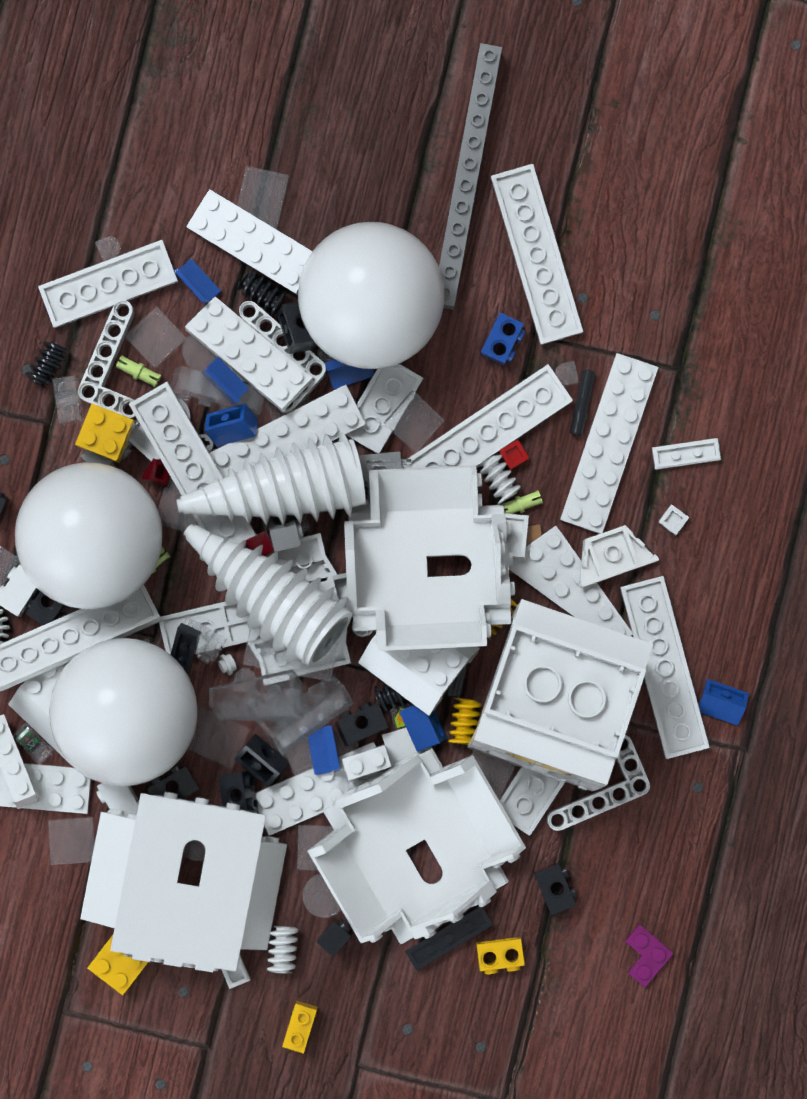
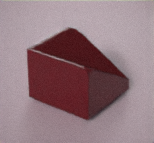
(156, 473)
(261, 539)

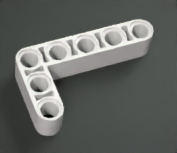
(272, 336)
(108, 362)
(606, 793)

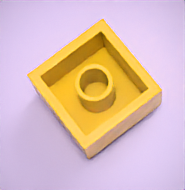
(105, 433)
(116, 968)

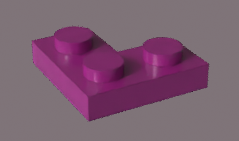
(652, 956)

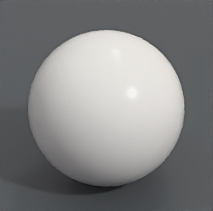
(371, 295)
(88, 535)
(123, 712)

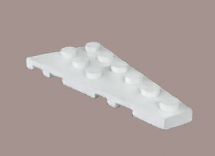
(555, 572)

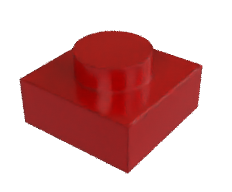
(514, 454)

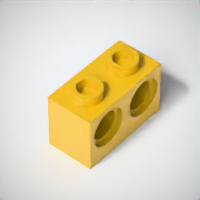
(499, 948)
(300, 1026)

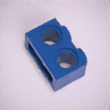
(497, 337)

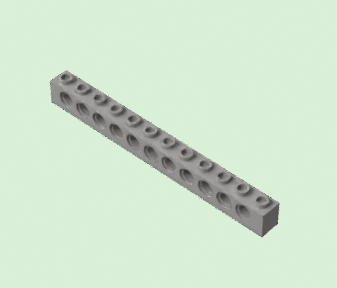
(468, 170)

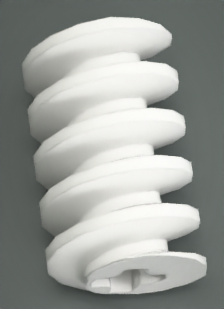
(499, 478)
(282, 949)

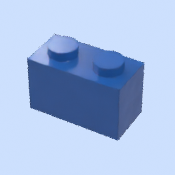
(231, 425)

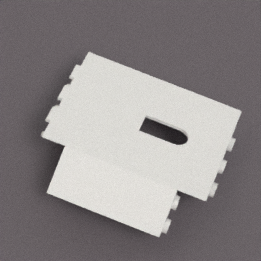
(386, 550)
(396, 809)
(175, 923)

